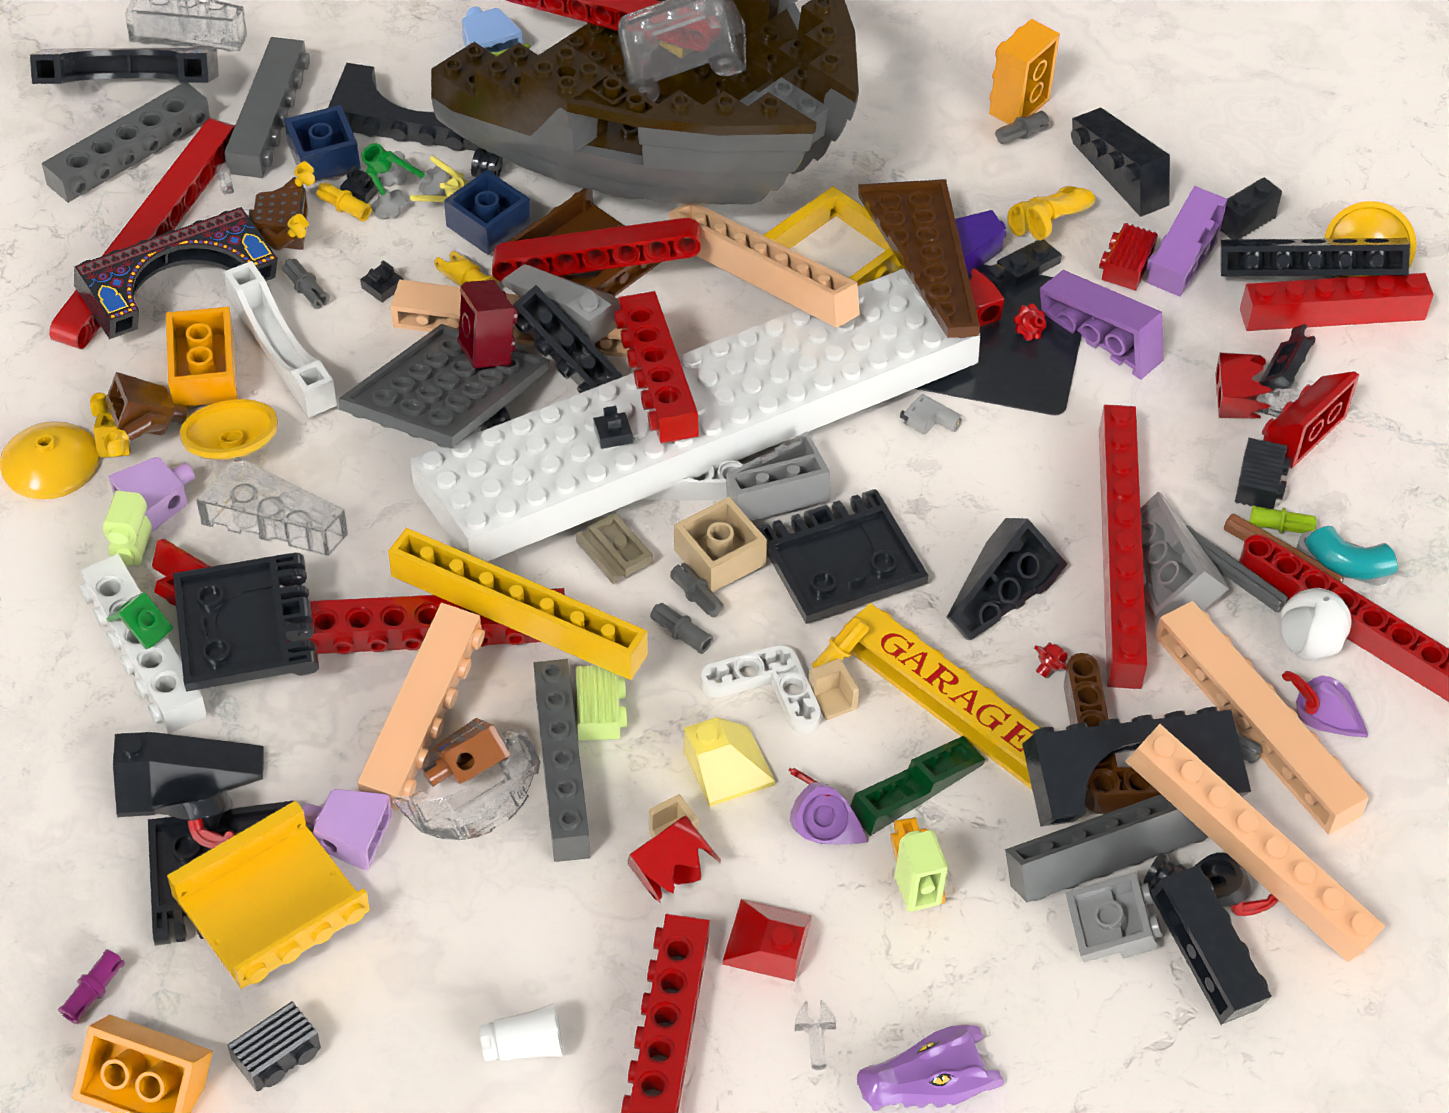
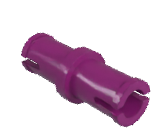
(91, 986)

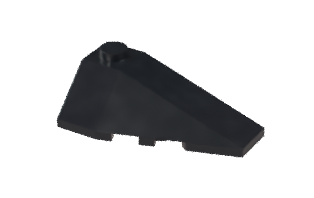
(1006, 574)
(165, 768)

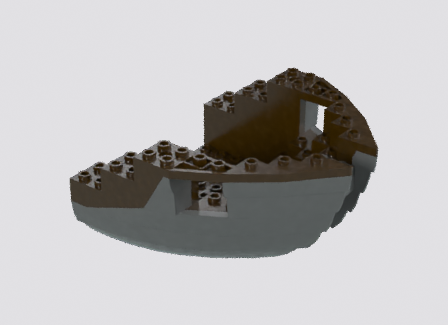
(695, 144)

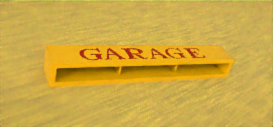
(945, 691)

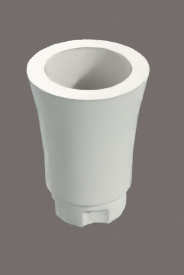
(523, 1035)

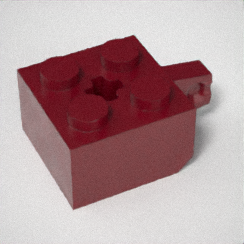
(486, 324)

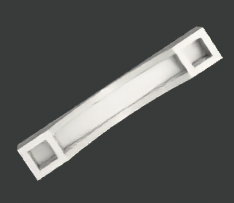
(299, 370)

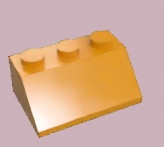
(139, 1069)

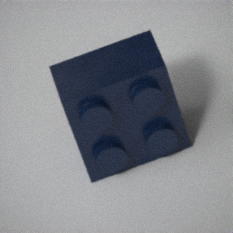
(323, 141)
(487, 212)

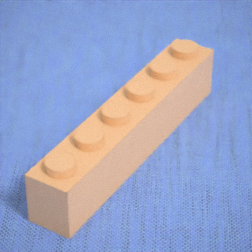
(422, 703)

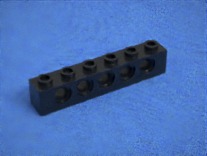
(1314, 257)

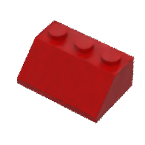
(1312, 415)

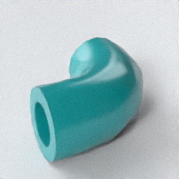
(1351, 560)

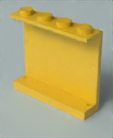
(266, 895)

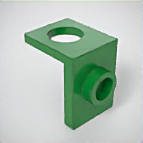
(143, 620)

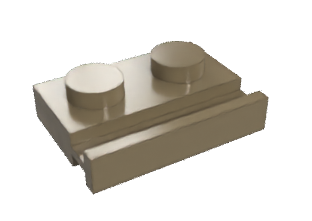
(614, 548)

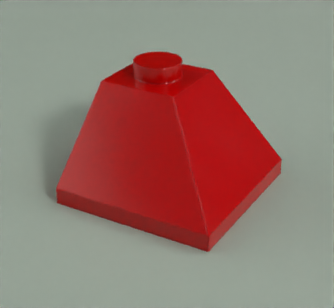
(767, 940)

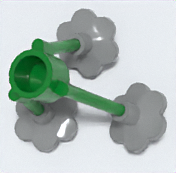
(393, 169)

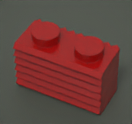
(1128, 256)

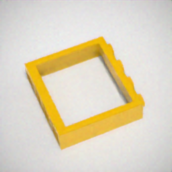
(820, 211)

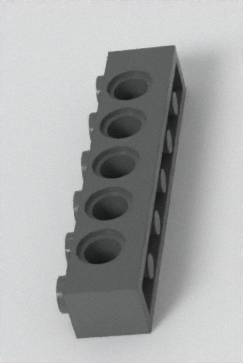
(126, 141)
(561, 761)

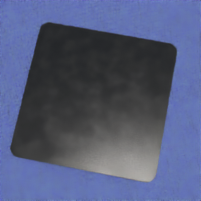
(1017, 371)

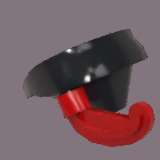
(202, 815)
(1233, 885)

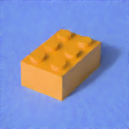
(1023, 72)
(201, 356)

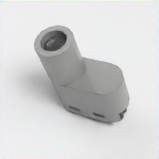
(927, 412)

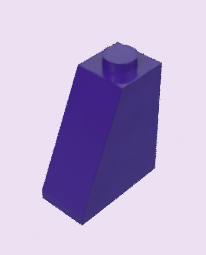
(980, 238)

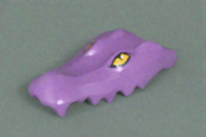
(935, 1071)

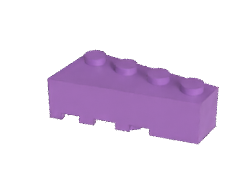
(1106, 320)

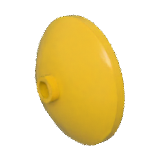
(1372, 220)
(229, 429)
(49, 460)

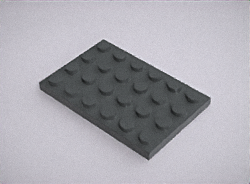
(437, 391)

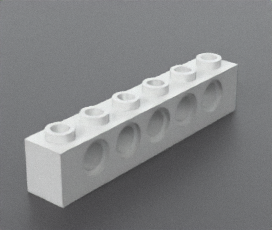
(157, 668)

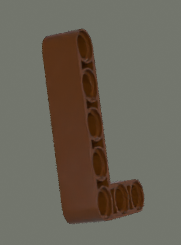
(1084, 686)

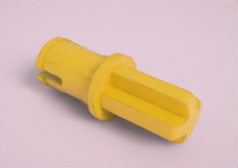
(344, 201)
(843, 643)

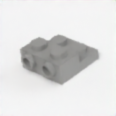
(1114, 918)

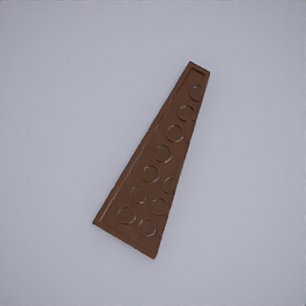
(925, 239)

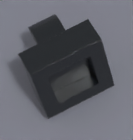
(359, 184)
(381, 281)
(612, 428)

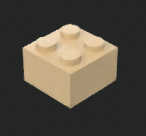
(720, 544)

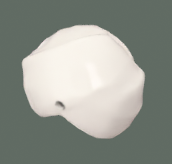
(1315, 623)

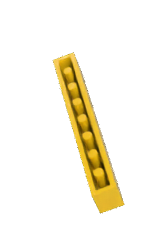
(518, 603)

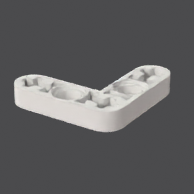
(776, 675)

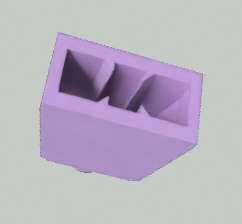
(158, 485)
(350, 824)

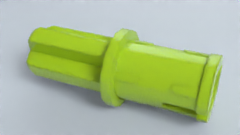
(1282, 520)

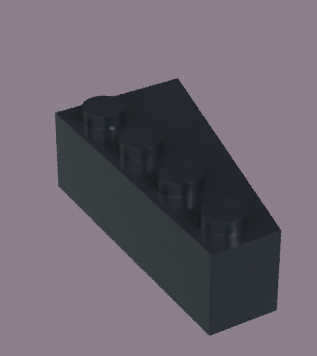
(1124, 159)

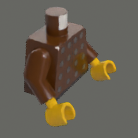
(284, 212)
(137, 409)

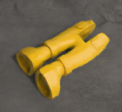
(1039, 212)

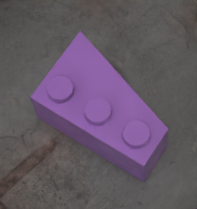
(1187, 242)

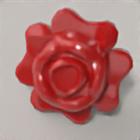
(1030, 322)
(1051, 659)

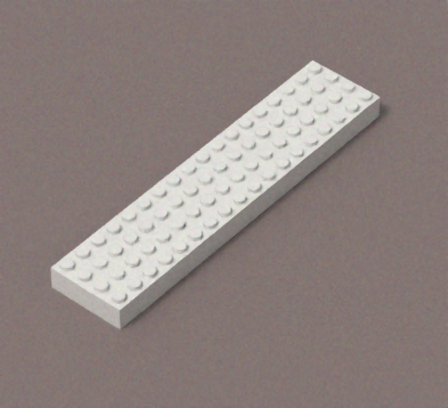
(749, 395)

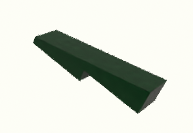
(922, 780)

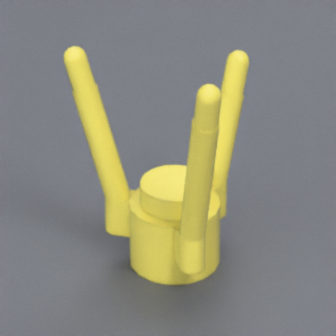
(450, 187)

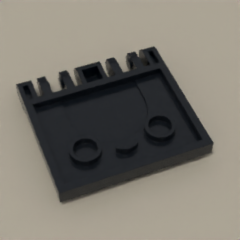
(843, 558)
(239, 621)
(174, 847)

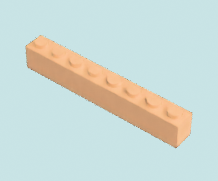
(773, 267)
(428, 305)
(1262, 716)
(1255, 844)

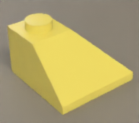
(725, 760)

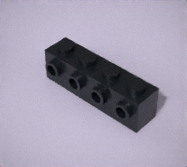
(563, 341)
(1210, 944)

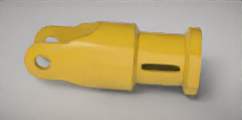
(460, 270)

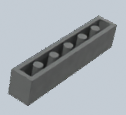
(267, 107)
(1098, 847)

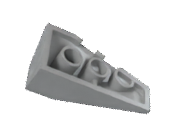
(584, 306)
(1175, 562)

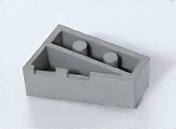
(782, 482)

